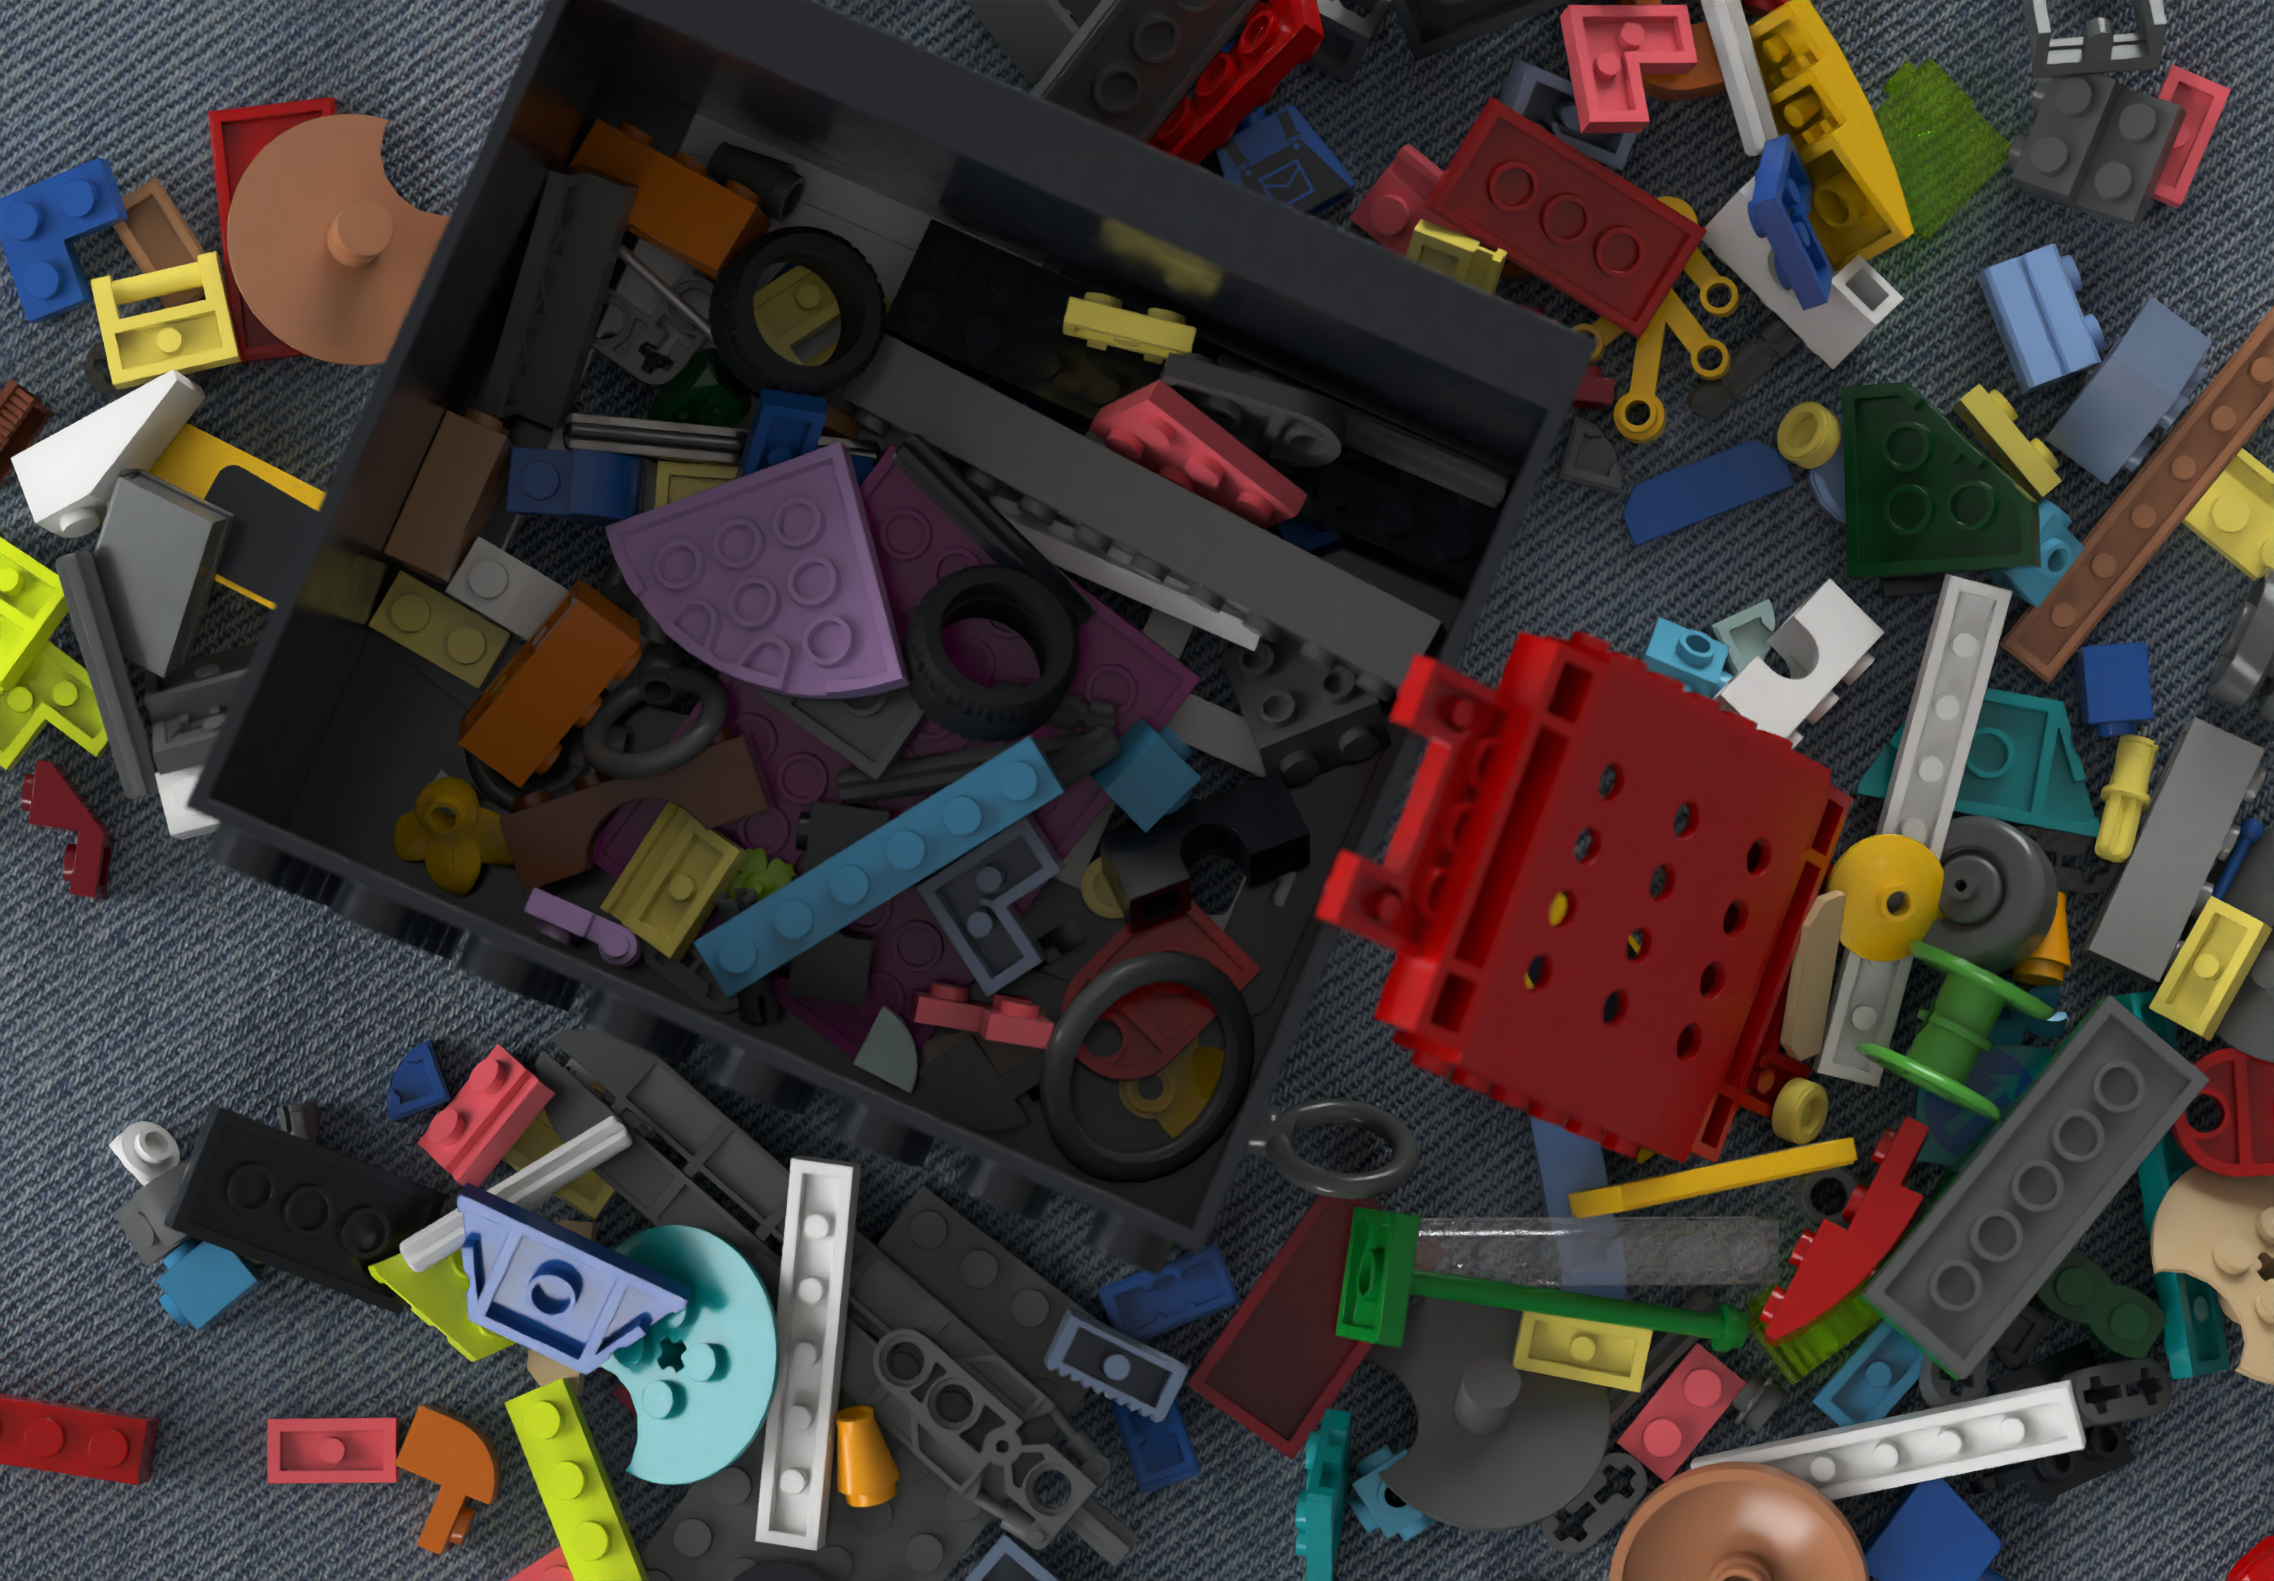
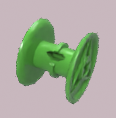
(1955, 1029)

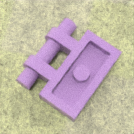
(569, 922)

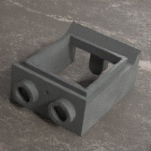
(2098, 49)

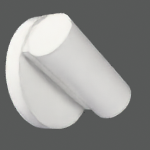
(146, 1150)

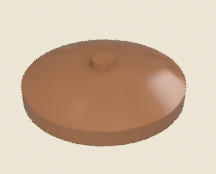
(1738, 1527)

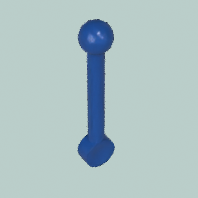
(2250, 832)

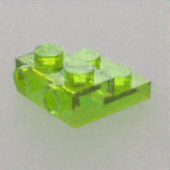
(1936, 144)

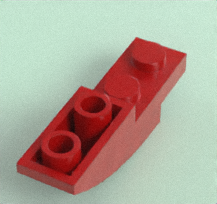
(1841, 1261)

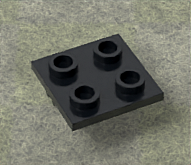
(2055, 1474)

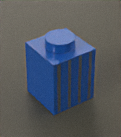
(2113, 688)

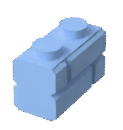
(2041, 317)

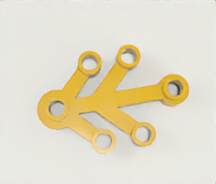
(1650, 345)

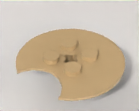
(2225, 1237)

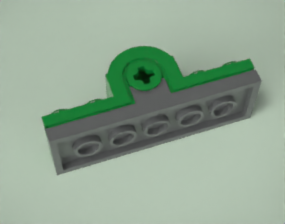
(2031, 1187)

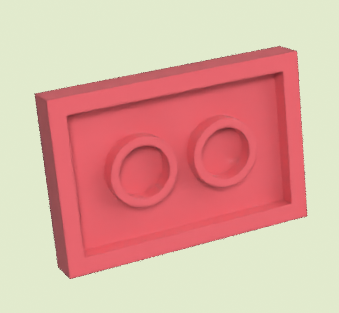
(1193, 451)

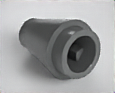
(766, 176)

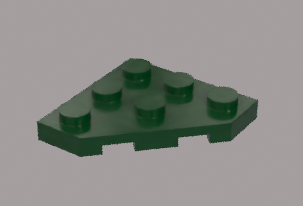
(1926, 493)

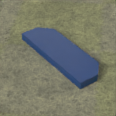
(1704, 490)

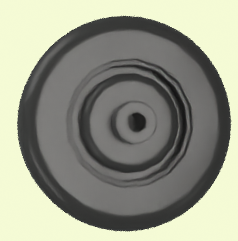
(1994, 894)

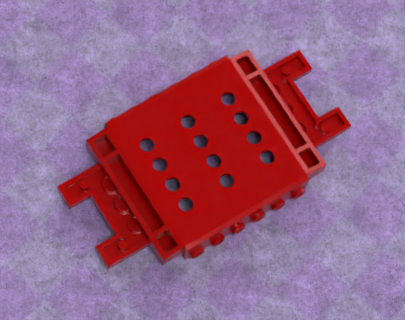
(1495, 845)

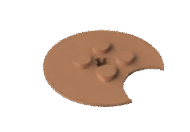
(328, 241)

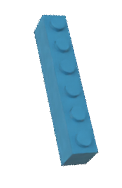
(880, 866)

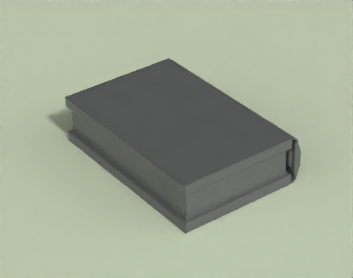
(158, 567)

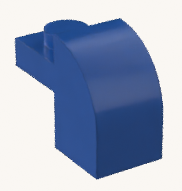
(576, 485)

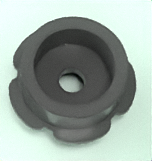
(1758, 1401)

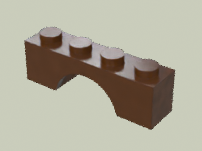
(560, 834)

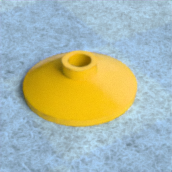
(1868, 877)

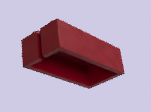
(1279, 1351)

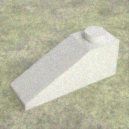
(76, 469)
(509, 592)

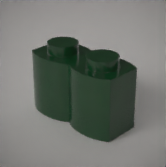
(2107, 1313)

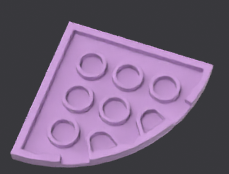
(771, 580)

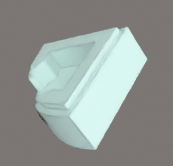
(1746, 635)
(890, 1051)

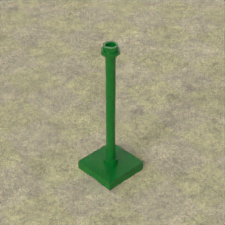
(1382, 1276)

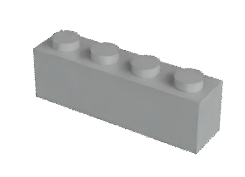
(2175, 851)

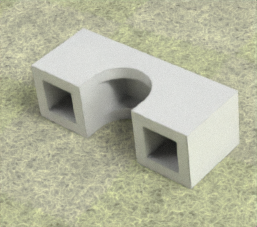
(1856, 298)
(1821, 644)

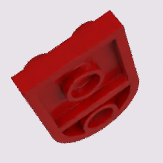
(1159, 1017)
(2244, 1132)

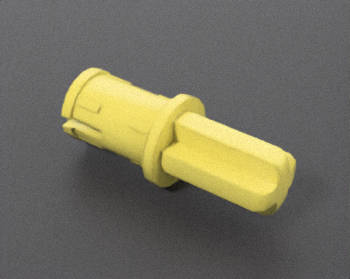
(2125, 797)

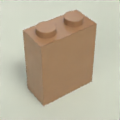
(452, 496)

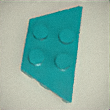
(2016, 768)
(1323, 1501)

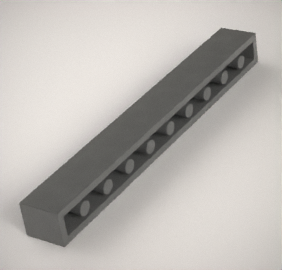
(1145, 517)

